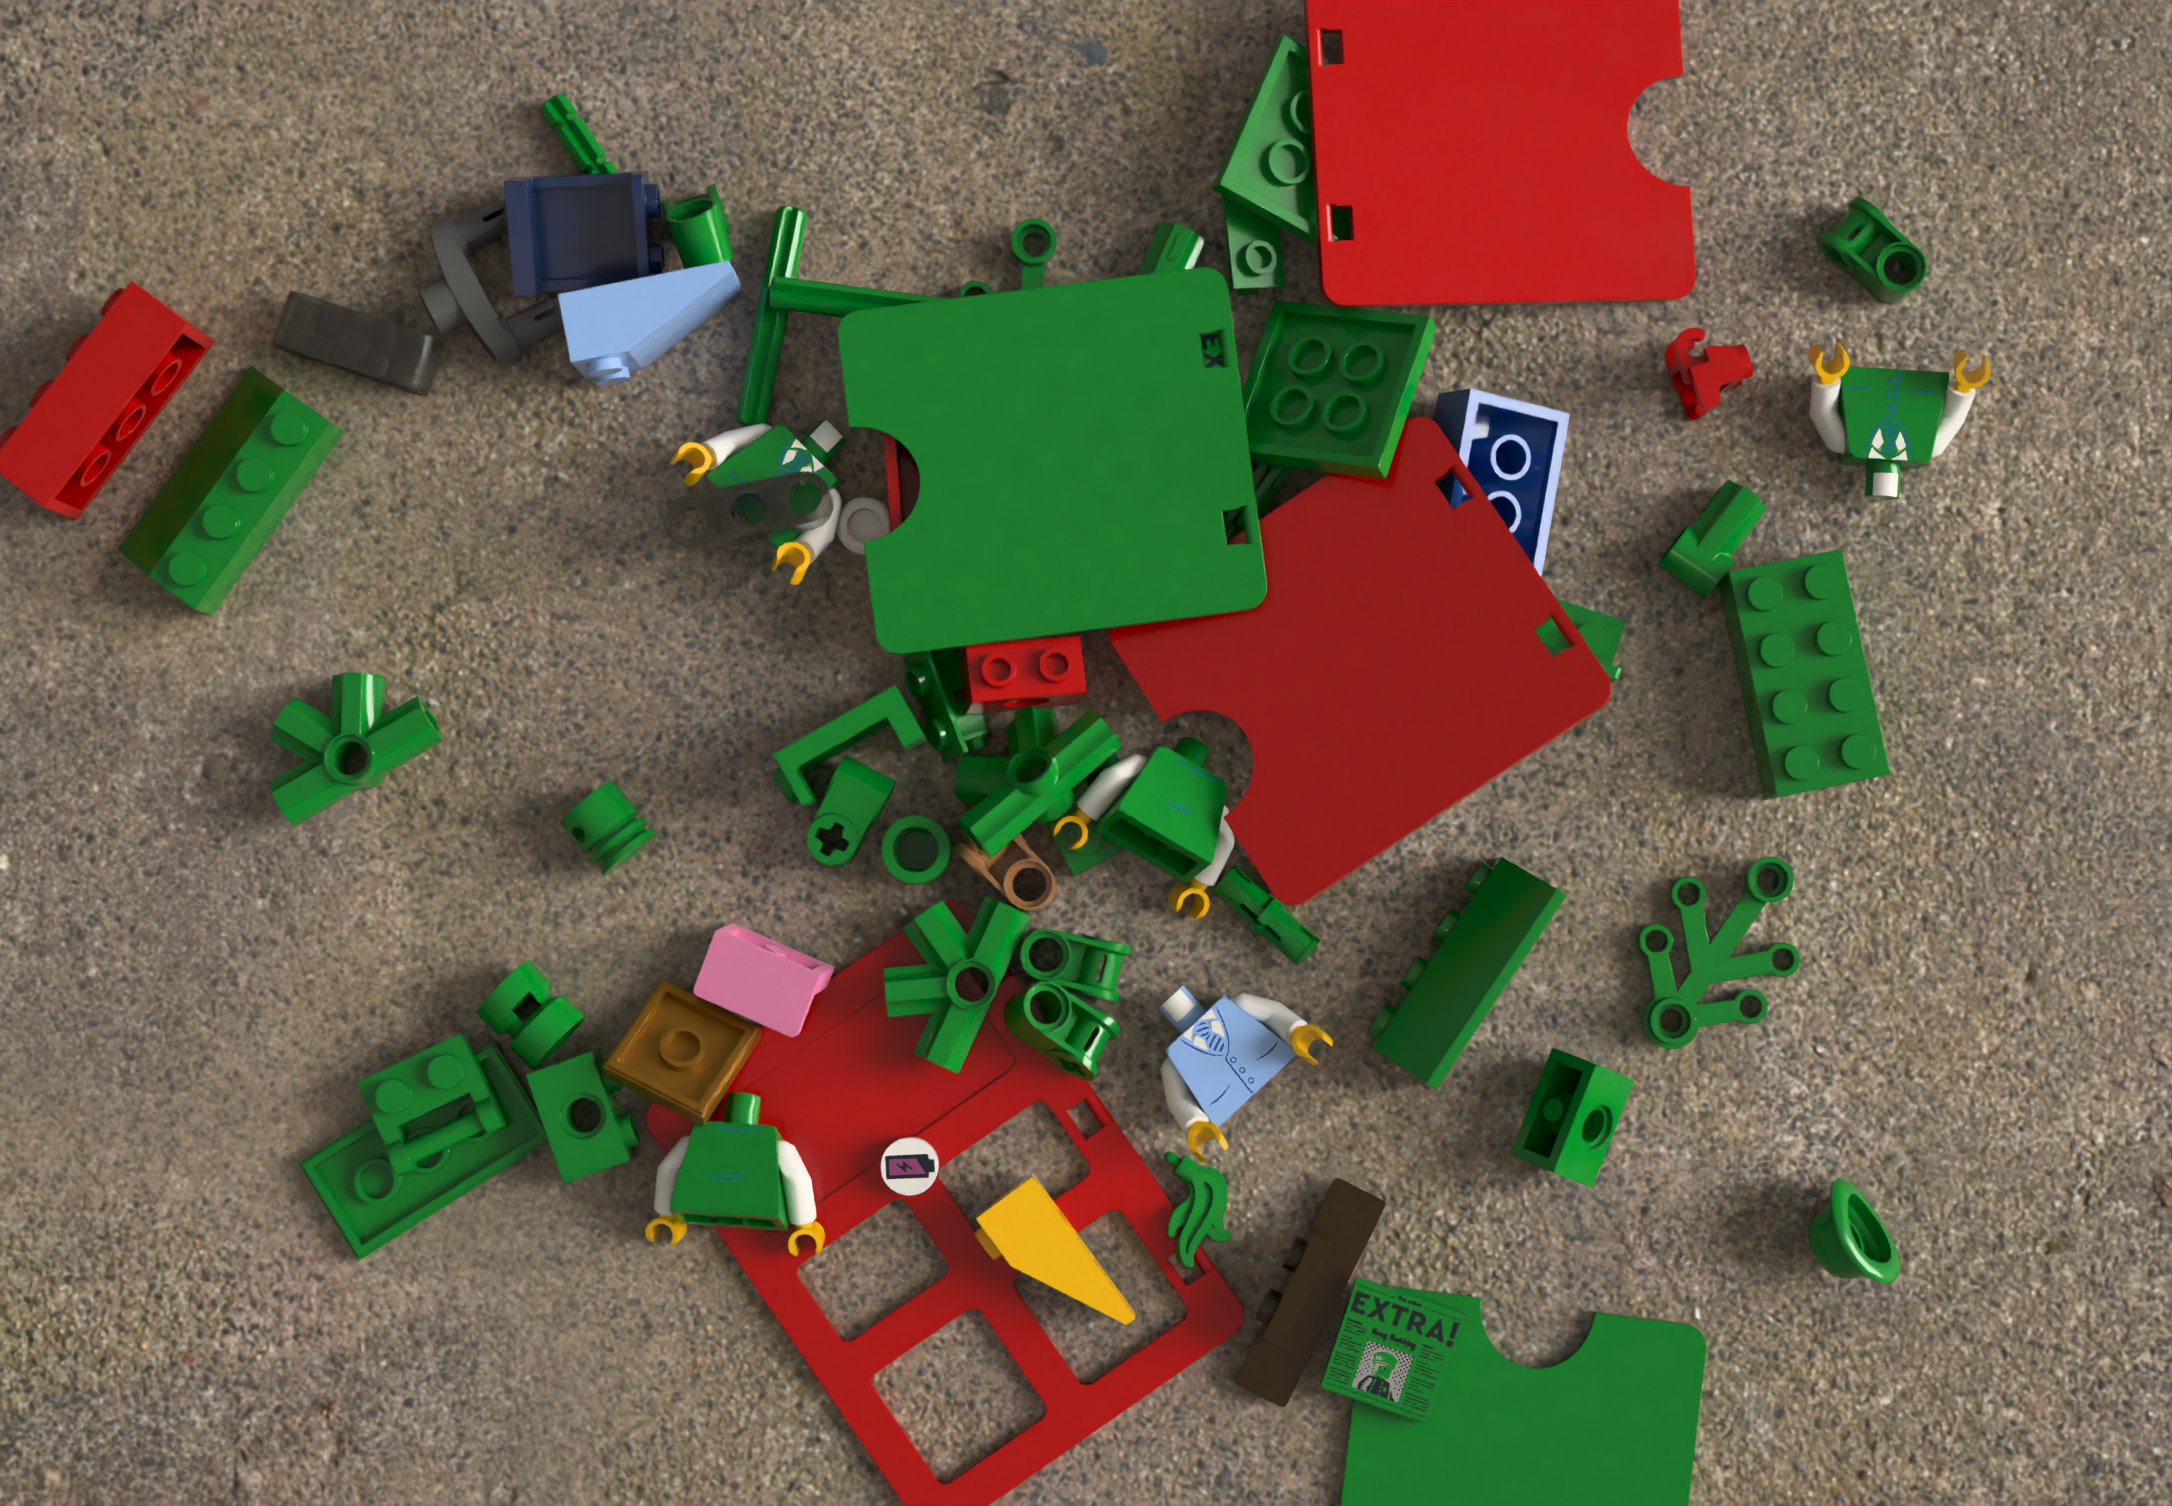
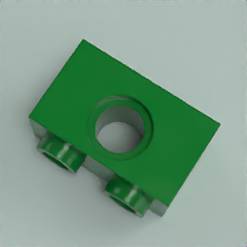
(1572, 1117)
(575, 1149)

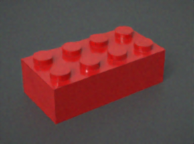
(101, 401)

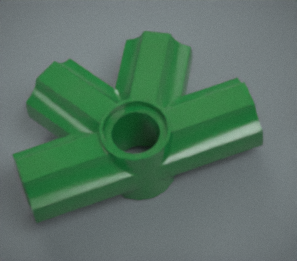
(327, 741)
(1033, 780)
(947, 953)

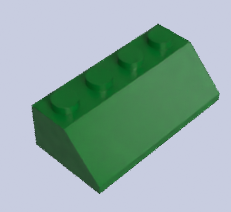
(230, 492)
(1465, 970)

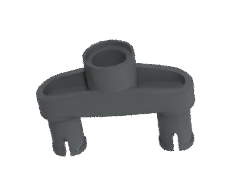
(460, 298)

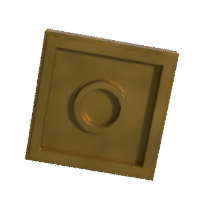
(682, 1052)

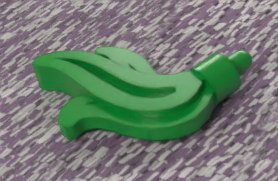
(1201, 1210)

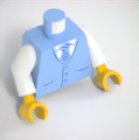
(1226, 1057)

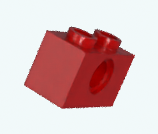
(1022, 675)

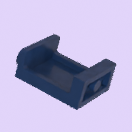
(581, 230)

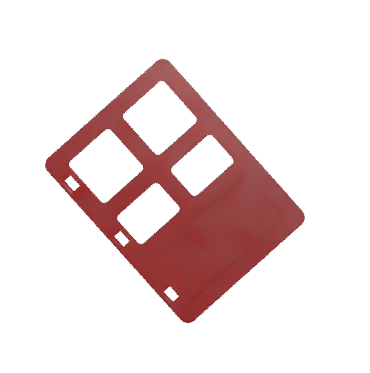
(842, 1100)

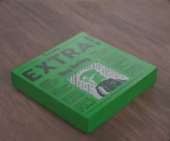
(1392, 1350)

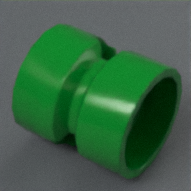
(544, 1029)

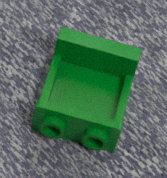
(841, 734)

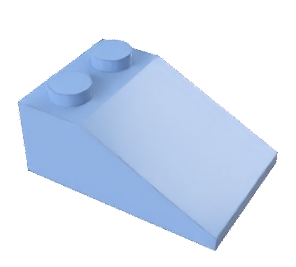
(639, 319)

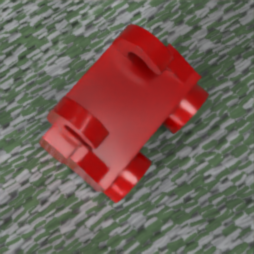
(1704, 377)

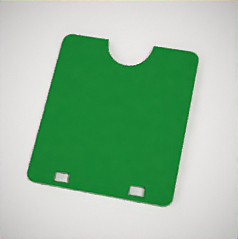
(1058, 458)
(1586, 1431)

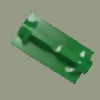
(1252, 250)
(932, 680)

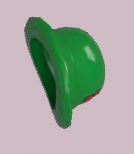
(1851, 1237)

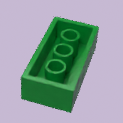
(1803, 674)

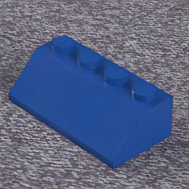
(1513, 456)

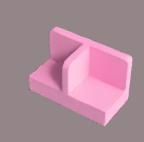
(761, 978)

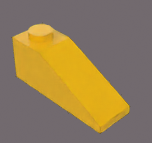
(1044, 1245)

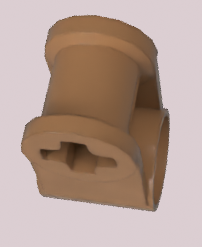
(1005, 868)

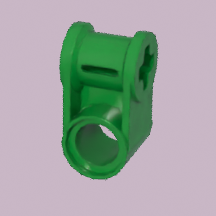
(699, 228)
(1870, 249)
(852, 803)
(1079, 962)
(1071, 1032)

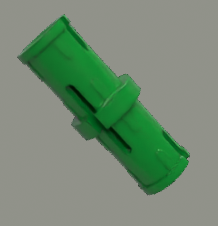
(1266, 915)

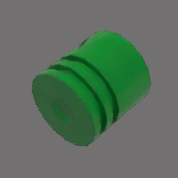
(607, 828)
(916, 850)

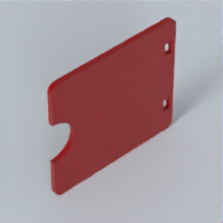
(1493, 153)
(1376, 668)

